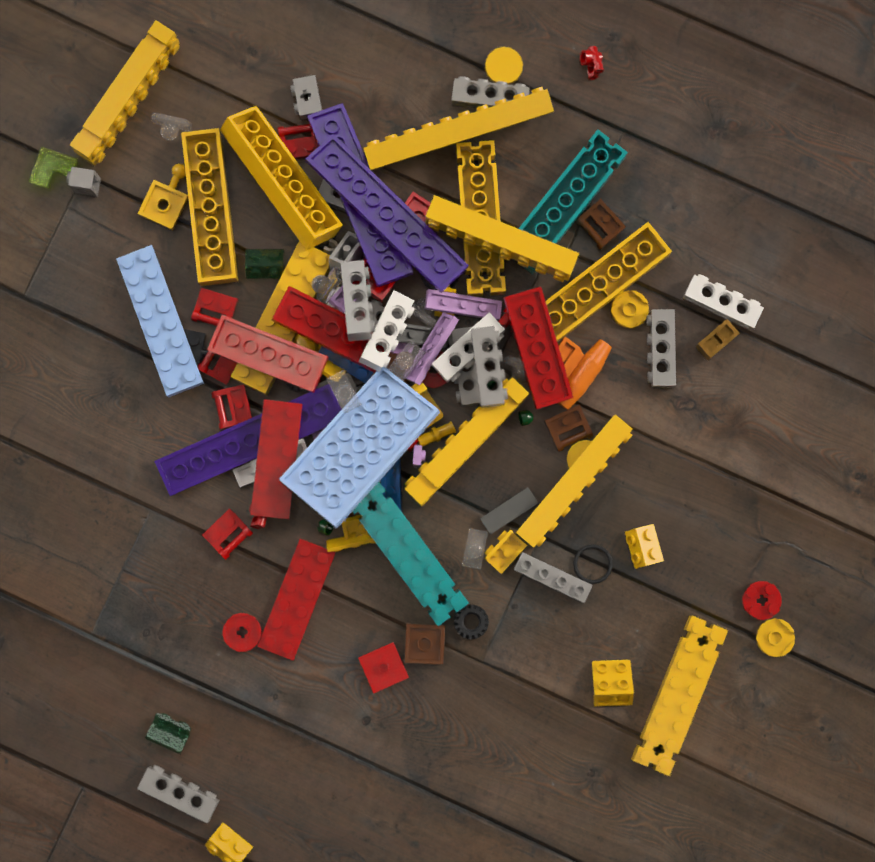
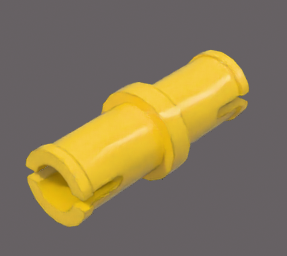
(436, 434)

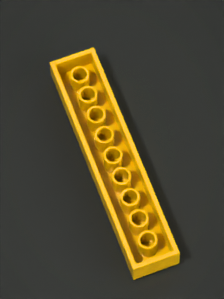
(456, 130)

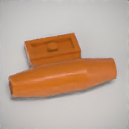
(581, 367)

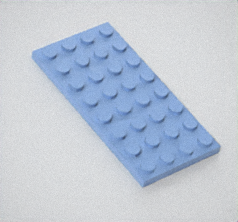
(359, 447)

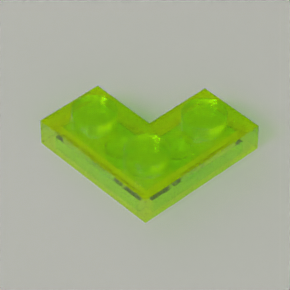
(48, 163)

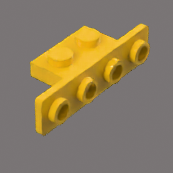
(354, 536)

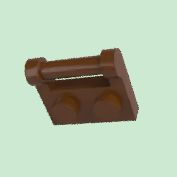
(605, 219)
(565, 422)

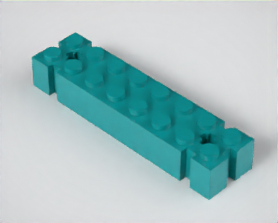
(574, 190)
(409, 555)

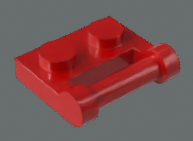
(298, 147)
(213, 302)
(222, 370)
(238, 405)
(223, 529)

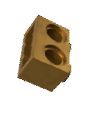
(717, 339)

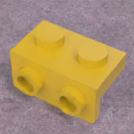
(644, 546)
(505, 551)
(228, 845)

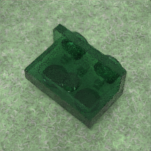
(264, 263)
(168, 733)

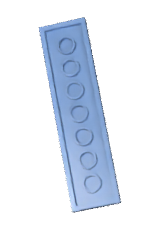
(159, 321)

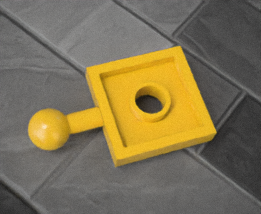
(159, 192)

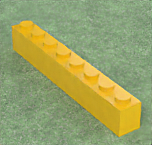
(574, 480)

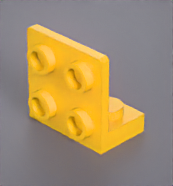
(612, 683)

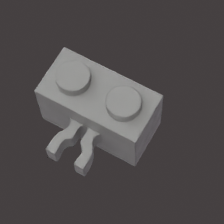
(345, 251)

